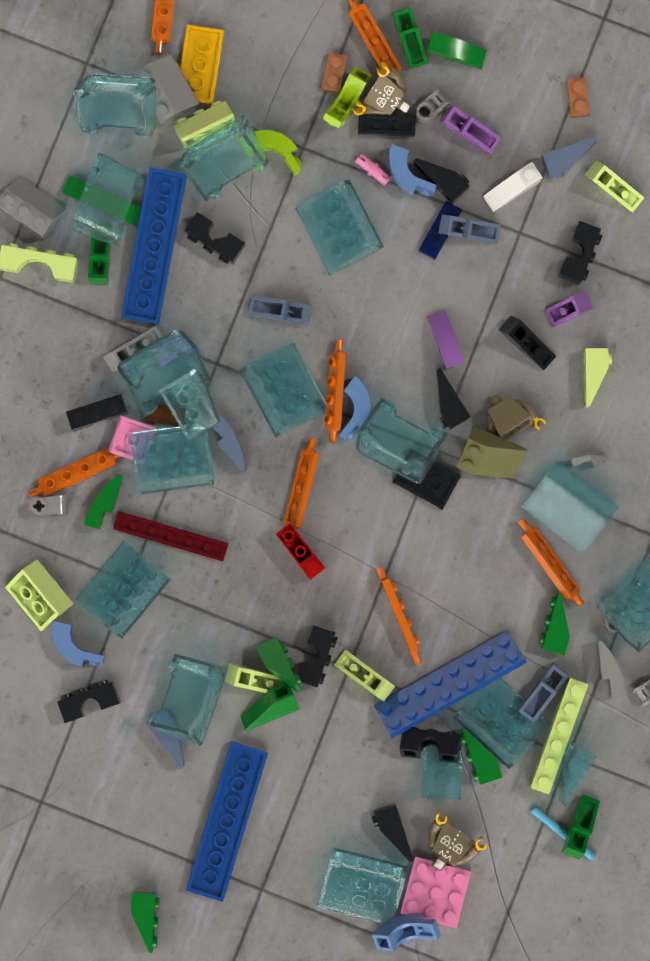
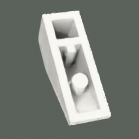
(513, 187)

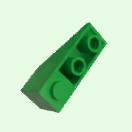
(557, 632)
(276, 662)
(271, 706)
(484, 762)
(143, 912)

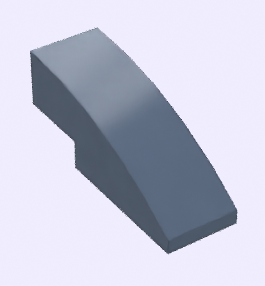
(469, 229)
(280, 310)
(229, 442)
(543, 692)

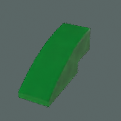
(409, 37)
(456, 50)
(99, 262)
(104, 502)
(581, 827)

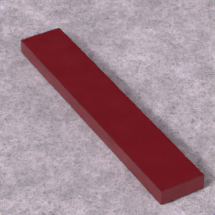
(170, 536)

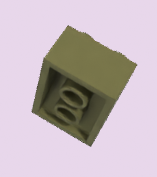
(490, 455)

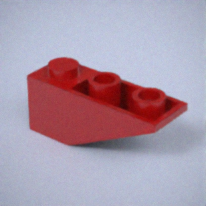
(300, 551)

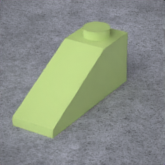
(614, 185)
(595, 367)
(364, 675)
(251, 678)

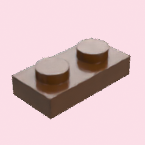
(163, 416)

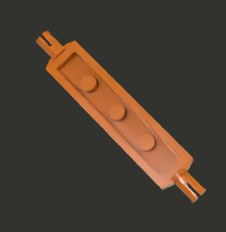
(161, 23)
(372, 36)
(335, 391)
(75, 473)
(302, 485)
(550, 563)
(404, 623)

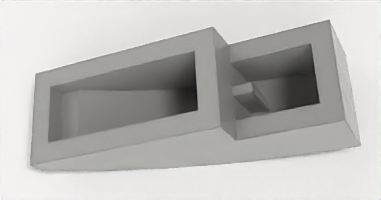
(610, 670)

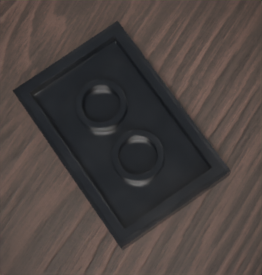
(434, 488)

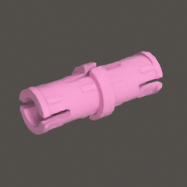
(373, 169)

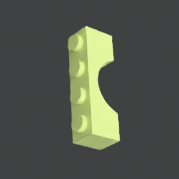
(14, 259)

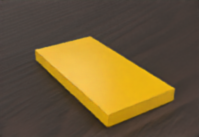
(202, 60)

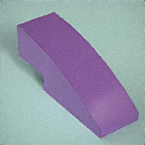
(470, 129)
(445, 340)

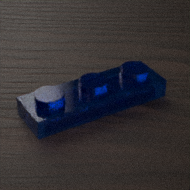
(434, 240)

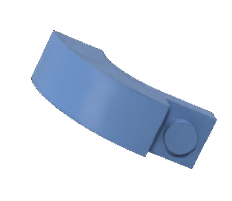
(403, 176)
(359, 396)
(69, 650)
(404, 928)

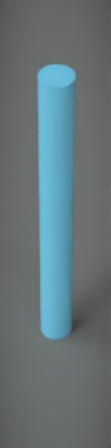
(557, 828)

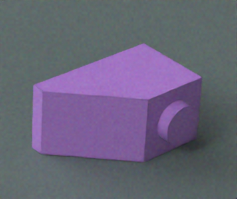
(569, 309)

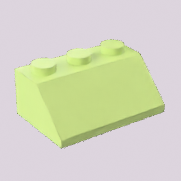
(203, 123)
(39, 595)

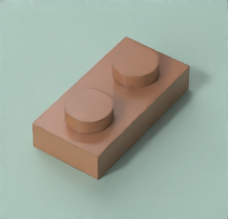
(334, 73)
(578, 97)

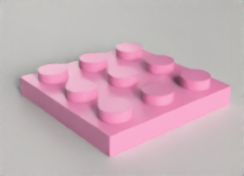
(436, 892)

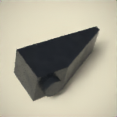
(448, 182)
(527, 342)
(451, 407)
(392, 828)

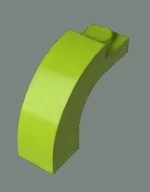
(345, 102)
(282, 145)

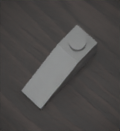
(131, 347)

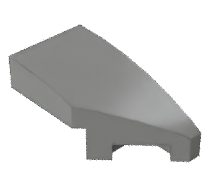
(595, 460)

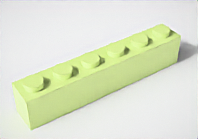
(558, 735)

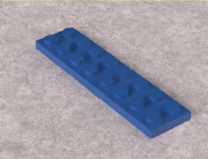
(154, 245)
(450, 684)
(227, 821)

